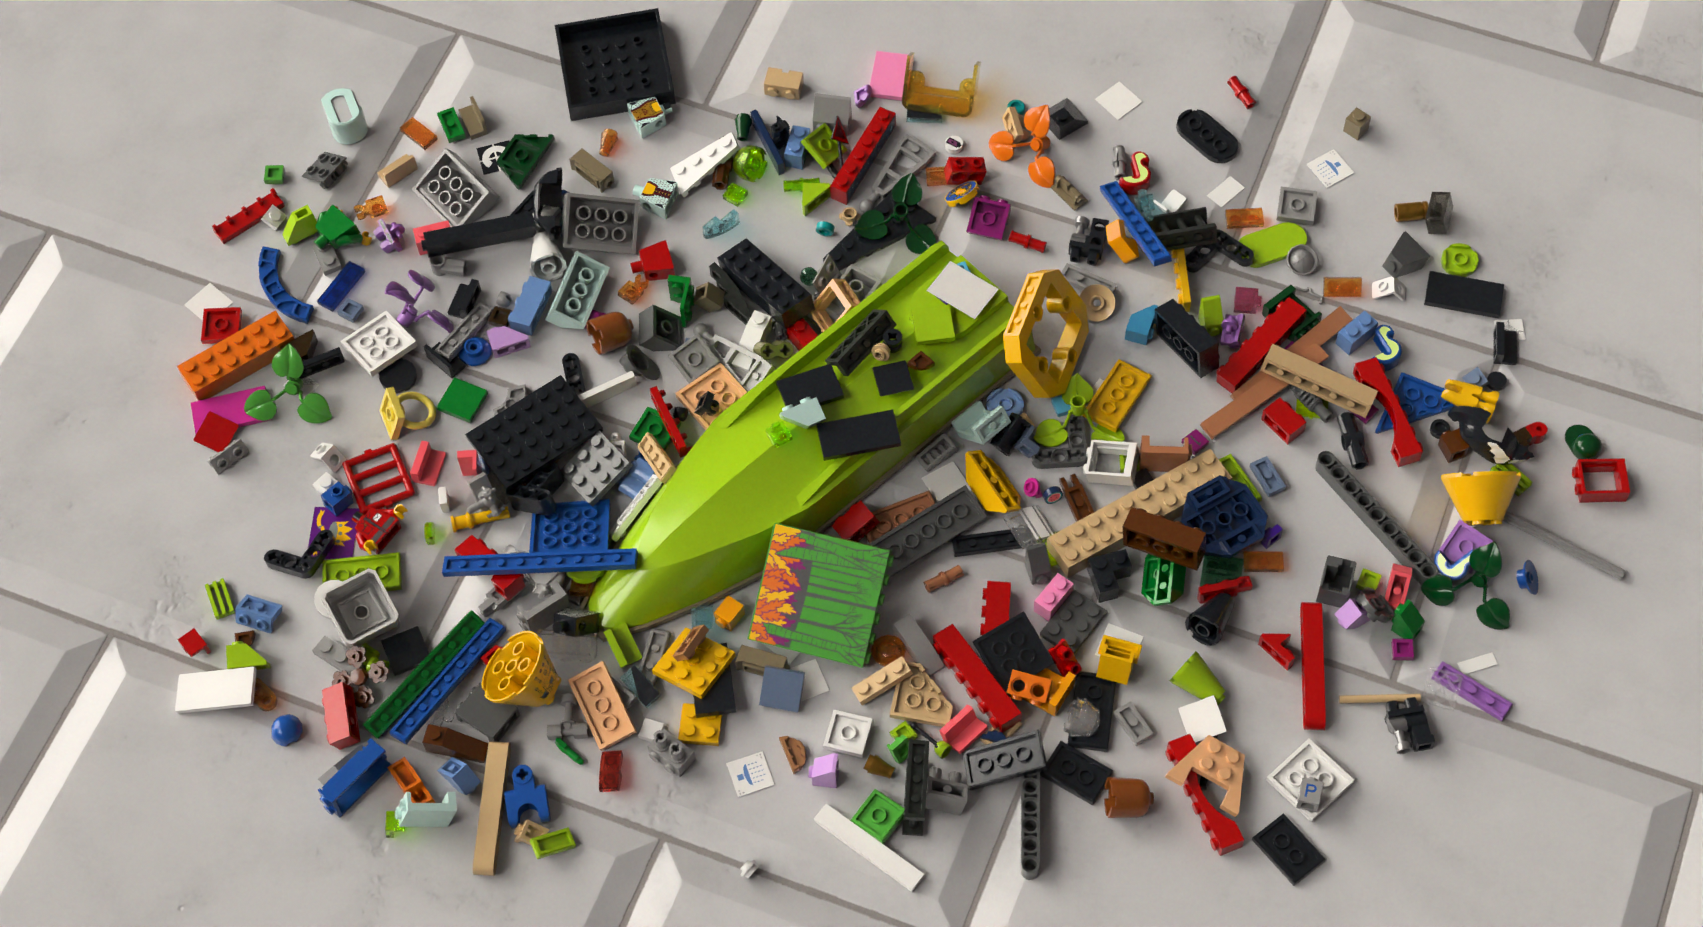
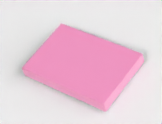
(888, 75)

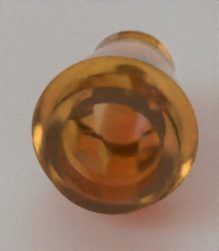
(608, 140)

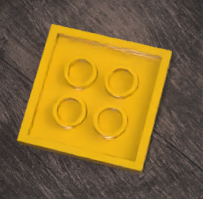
(697, 673)

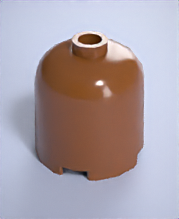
(609, 331)
(1127, 798)

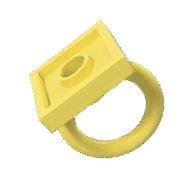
(394, 413)

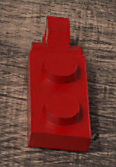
(1230, 587)

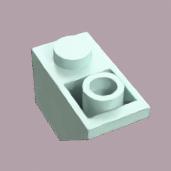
(805, 414)

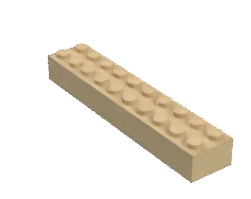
(1103, 530)

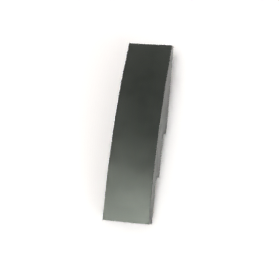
(732, 298)

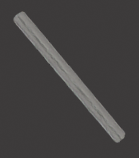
(1564, 545)

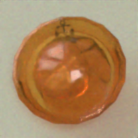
(887, 649)

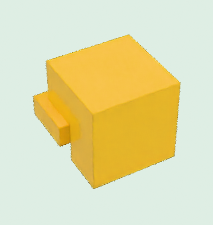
(1117, 659)

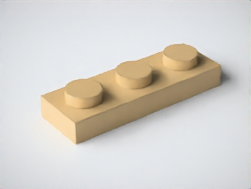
(882, 680)

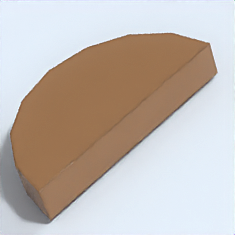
(794, 752)

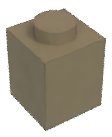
(1357, 123)
(709, 297)

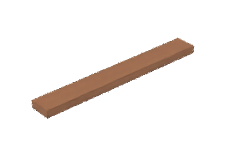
(1320, 333)
(1254, 397)

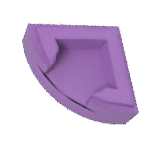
(862, 95)

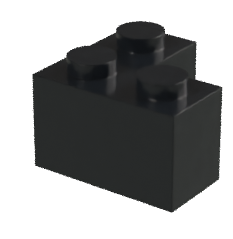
(1105, 572)

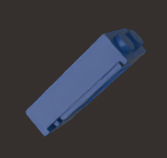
(354, 779)

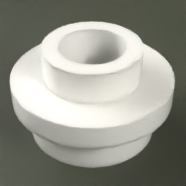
(748, 868)

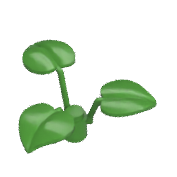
(289, 364)

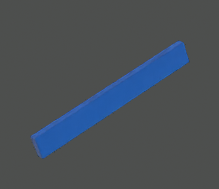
(1135, 223)
(447, 681)

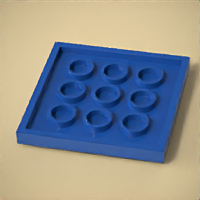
(572, 528)

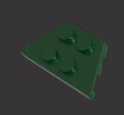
(522, 156)

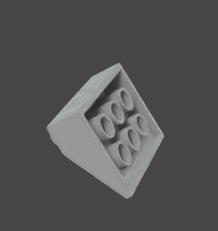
(455, 190)
(600, 223)

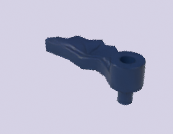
(994, 736)

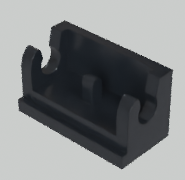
(1008, 435)

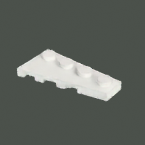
(696, 167)

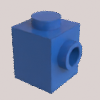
(337, 498)

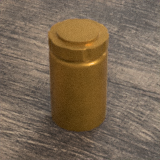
(1410, 211)

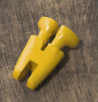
(1467, 394)

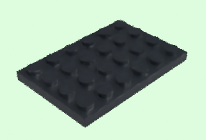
(534, 433)

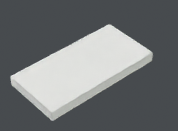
(216, 690)

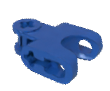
(526, 796)

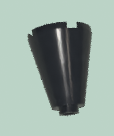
(1210, 619)

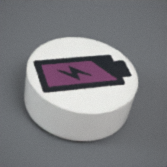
(953, 144)

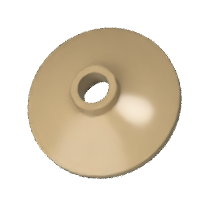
(1107, 300)

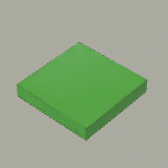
(879, 816)

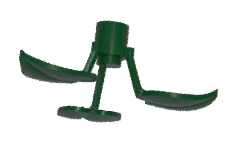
(905, 191)
(1487, 564)

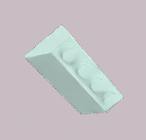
(577, 292)

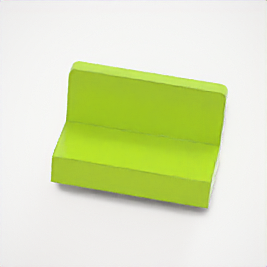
(623, 645)

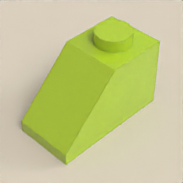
(1211, 314)
(241, 656)

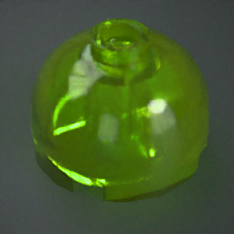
(750, 163)

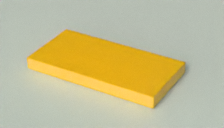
(1117, 395)

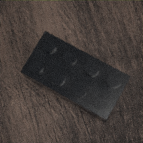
(1187, 338)

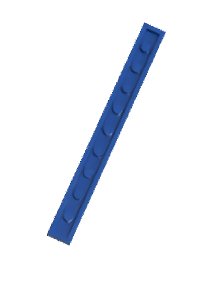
(540, 562)

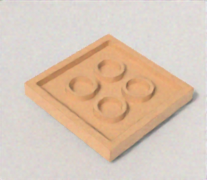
(717, 381)

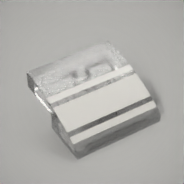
(1029, 526)

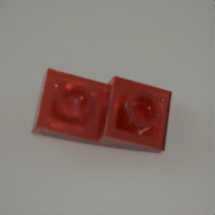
(610, 771)

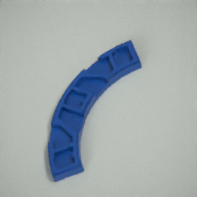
(275, 291)

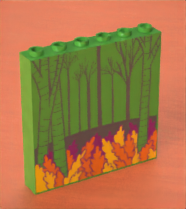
(820, 595)

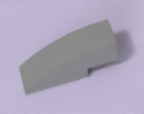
(918, 644)

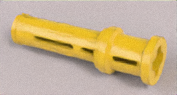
(469, 520)

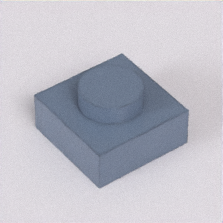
(350, 310)
(1476, 377)

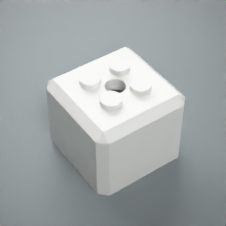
(360, 591)

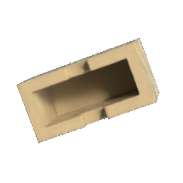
(783, 84)

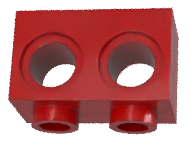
(964, 169)

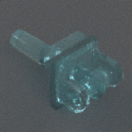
(1145, 204)

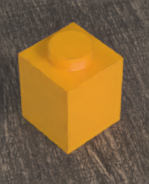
(729, 613)

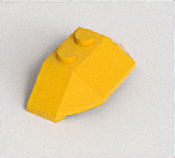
(990, 484)

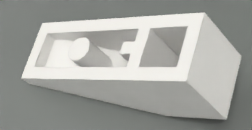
(756, 330)

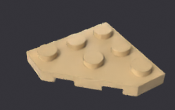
(920, 699)

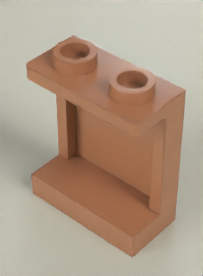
(1163, 457)

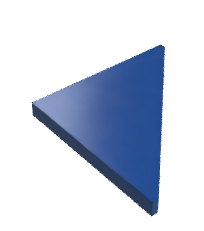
(1418, 399)

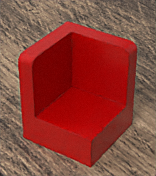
(193, 643)

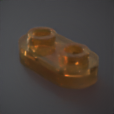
(262, 695)

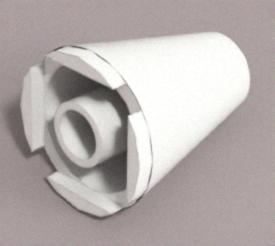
(546, 258)

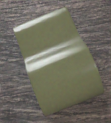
(773, 349)

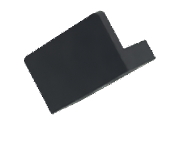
(464, 299)
(1504, 345)
(451, 368)

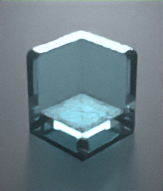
(702, 615)

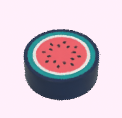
(1052, 494)

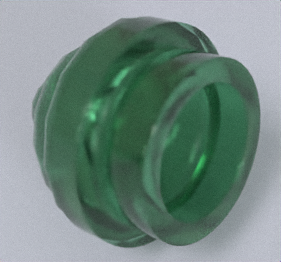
(808, 275)

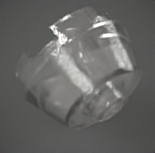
(1082, 718)

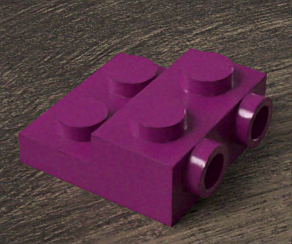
(989, 217)

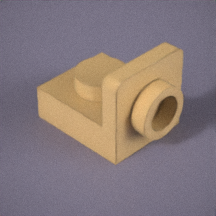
(528, 830)

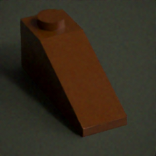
(454, 744)

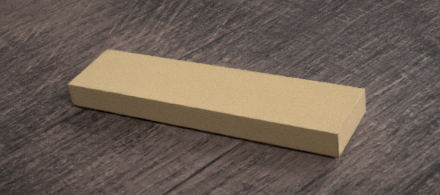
(656, 457)

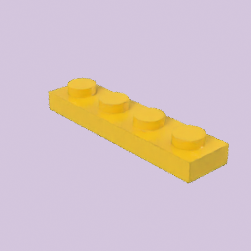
(1182, 280)

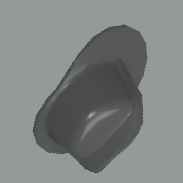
(639, 363)

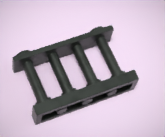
(1183, 229)
(915, 787)

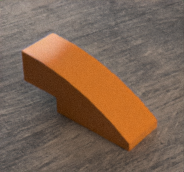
(410, 781)

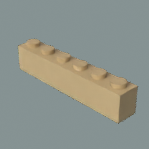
(1319, 380)

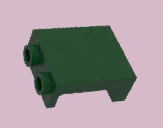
(1311, 318)

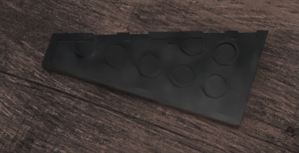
(855, 246)

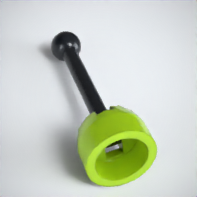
(941, 748)

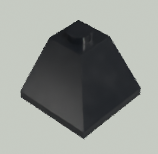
(1065, 119)

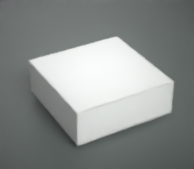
(444, 499)
(649, 728)

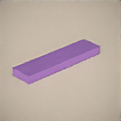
(1476, 693)

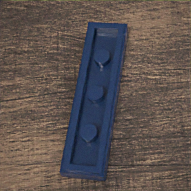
(767, 142)

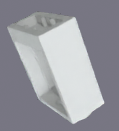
(1116, 448)

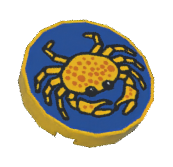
(962, 193)

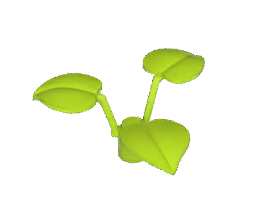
(1077, 395)

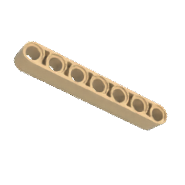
(491, 808)

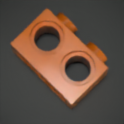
(1031, 682)

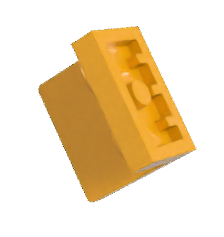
(1059, 690)

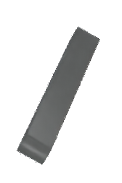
(1030, 819)

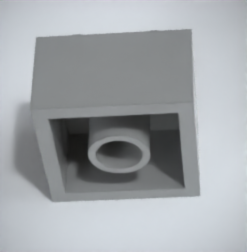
(860, 282)

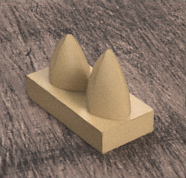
(1013, 123)

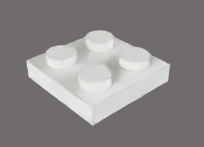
(848, 733)

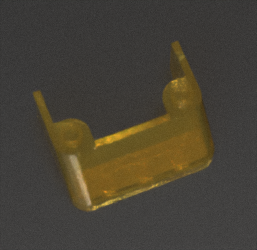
(938, 100)

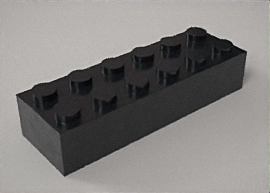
(766, 283)

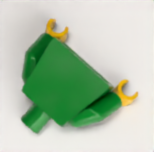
(338, 230)

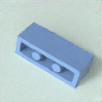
(530, 305)

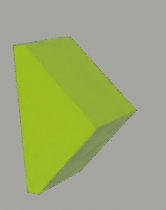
(814, 195)

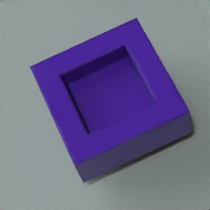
(1271, 536)

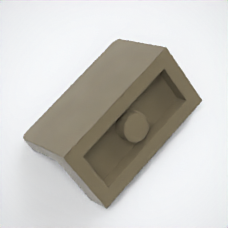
(473, 120)

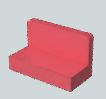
(469, 462)
(427, 465)
(963, 729)

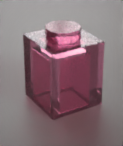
(1246, 300)

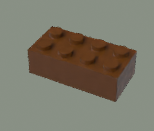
(1164, 538)

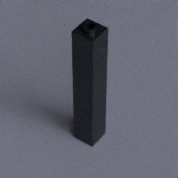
(479, 234)

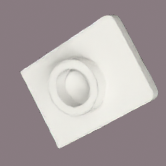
(1171, 203)
(1387, 287)
(324, 452)

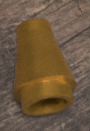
(878, 766)

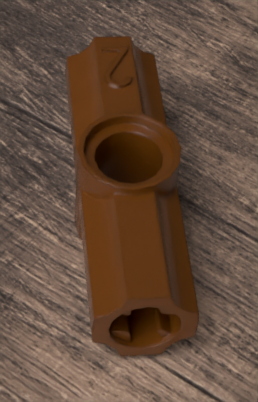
(721, 174)

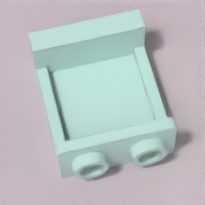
(980, 424)
(426, 814)

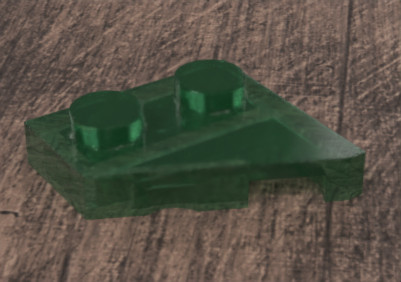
(1219, 568)

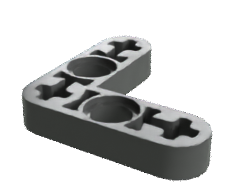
(1073, 449)

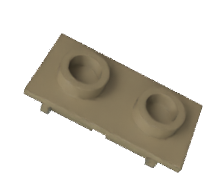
(1068, 193)

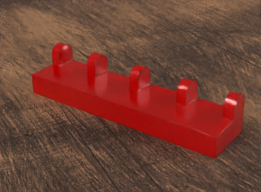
(247, 217)
(669, 422)

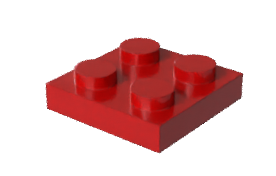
(220, 324)

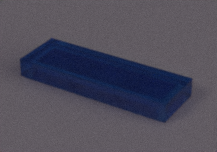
(341, 286)

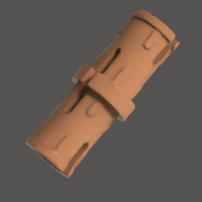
(943, 578)

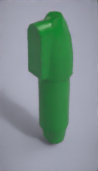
(565, 748)

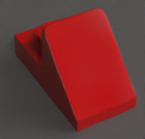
(1274, 646)

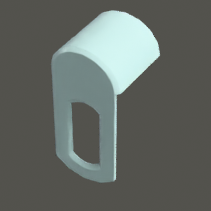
(349, 131)

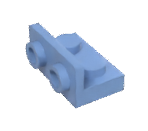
(257, 613)

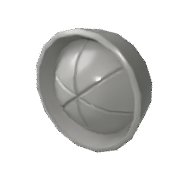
(1302, 259)

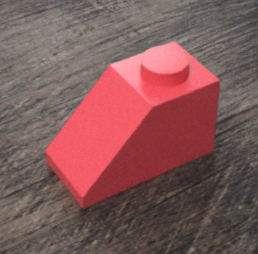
(1398, 585)

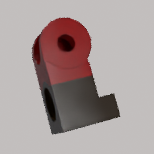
(1531, 434)

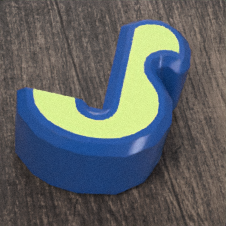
(1389, 347)
(1457, 571)

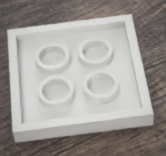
(379, 343)
(1305, 763)

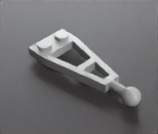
(910, 148)
(755, 375)

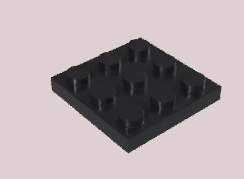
(1013, 647)

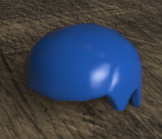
(286, 729)

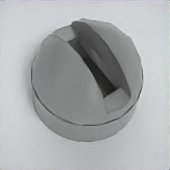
(503, 299)

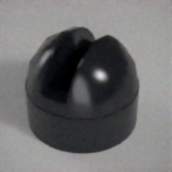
(680, 412)

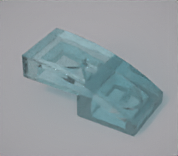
(718, 227)

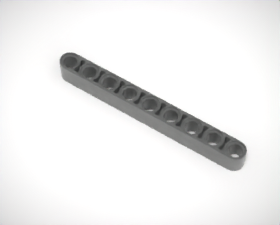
(1374, 509)

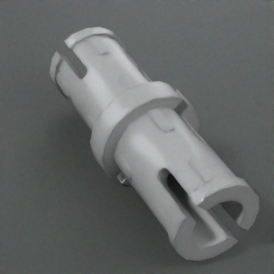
(1119, 161)

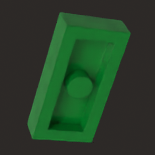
(451, 125)

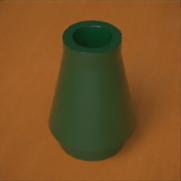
(743, 123)

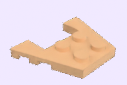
(1218, 764)

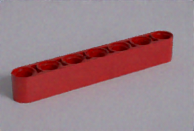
(1312, 666)

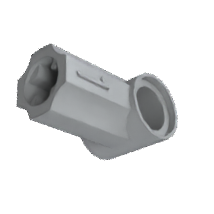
(448, 265)

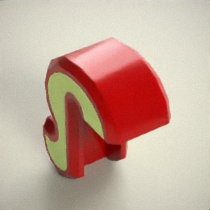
(1141, 174)

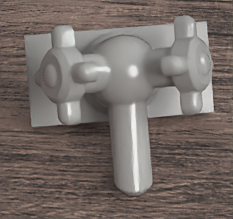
(484, 496)

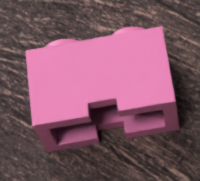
(1053, 596)

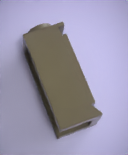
(592, 170)
(755, 660)

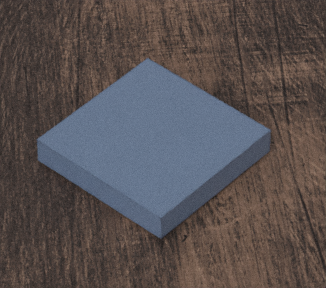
(782, 688)

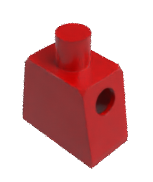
(654, 262)

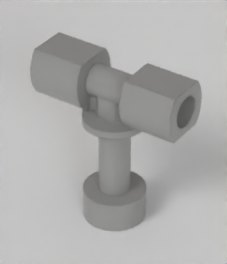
(568, 726)

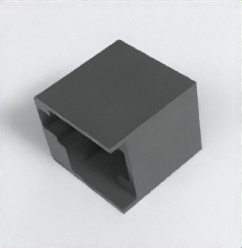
(1336, 581)

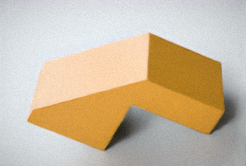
(1124, 247)

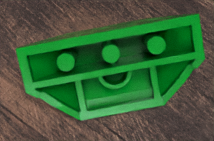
(1162, 580)

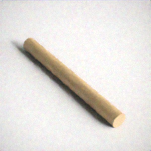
(1377, 698)

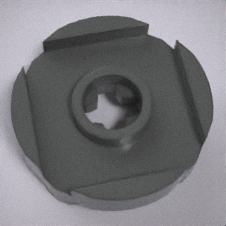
(1376, 607)

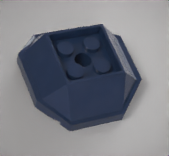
(1227, 501)

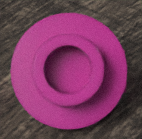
(1032, 488)

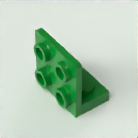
(682, 292)

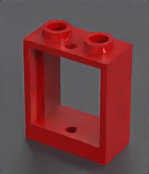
(1616, 466)

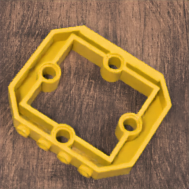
(1061, 299)

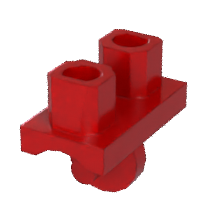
(1064, 658)

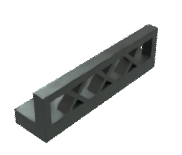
(861, 341)

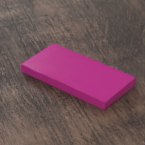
(227, 406)

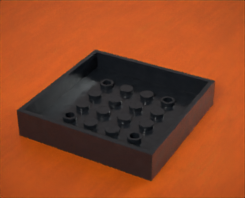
(614, 63)

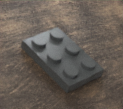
(1073, 621)

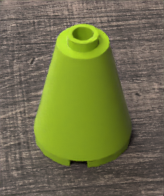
(1198, 679)

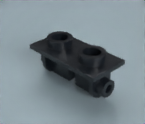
(780, 133)

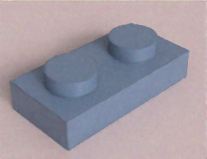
(1267, 476)

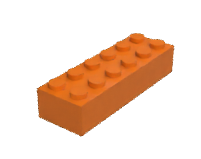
(235, 357)

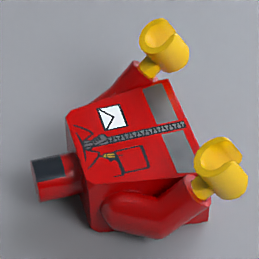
(377, 527)

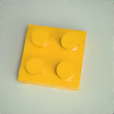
(699, 730)

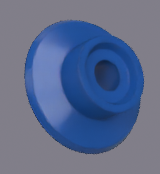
(478, 356)
(1528, 577)

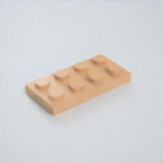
(602, 706)

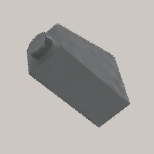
(1405, 257)

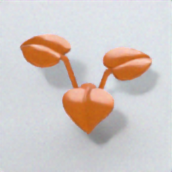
(1037, 121)

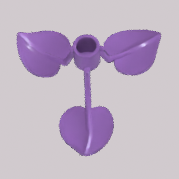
(409, 312)

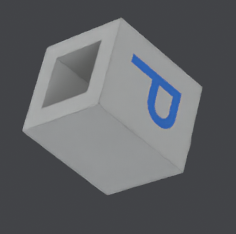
(1309, 794)

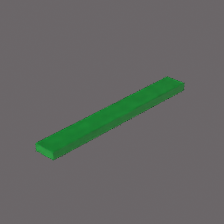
(423, 674)

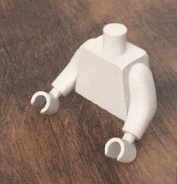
(539, 580)

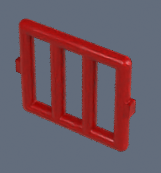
(397, 462)

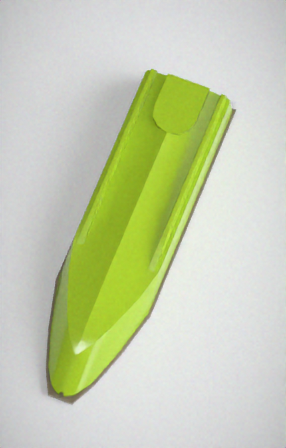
(719, 507)

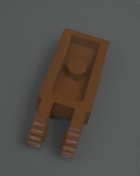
(1076, 498)

